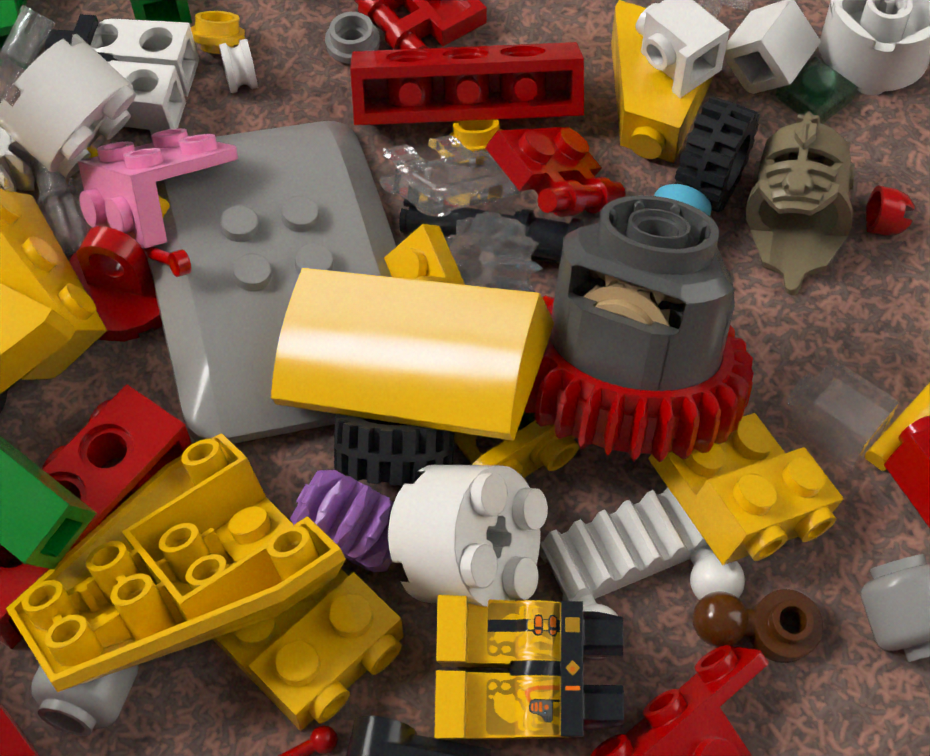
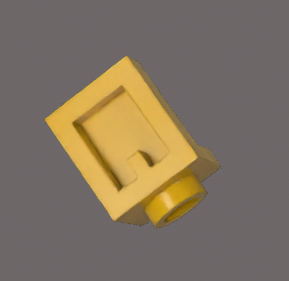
(424, 257)

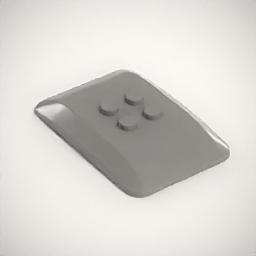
(249, 229)

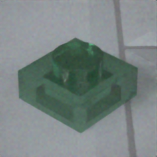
(817, 90)

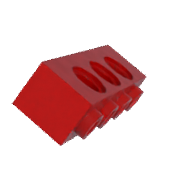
(467, 83)
(118, 428)

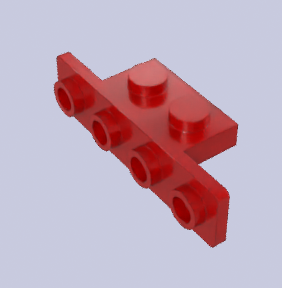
(690, 717)

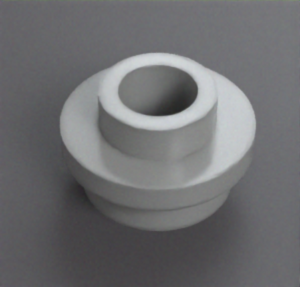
(351, 33)

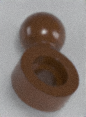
(724, 620)

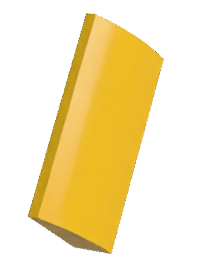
(411, 351)

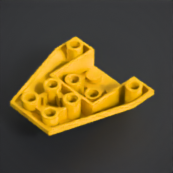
(173, 569)

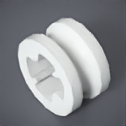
(238, 66)

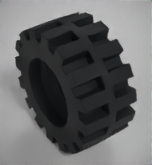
(718, 150)
(388, 450)

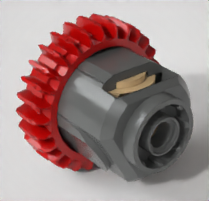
(643, 335)

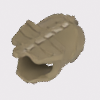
(801, 199)

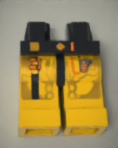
(544, 659)

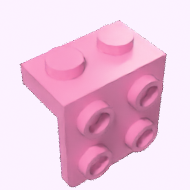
(123, 179)

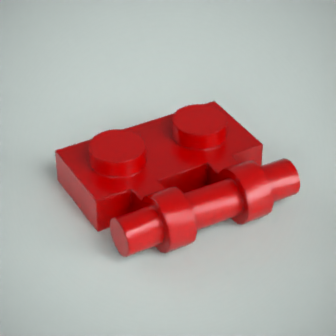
(441, 18)
(556, 167)

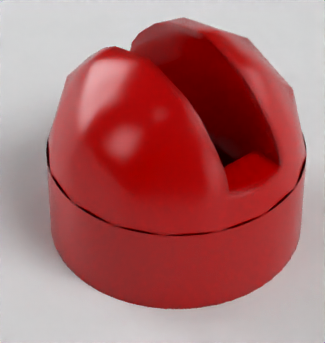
(889, 208)

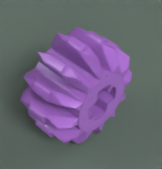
(350, 516)

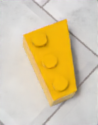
(40, 270)

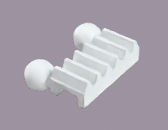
(632, 546)

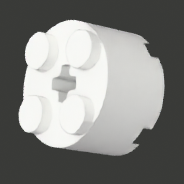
(877, 42)
(66, 105)
(468, 533)

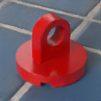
(118, 281)

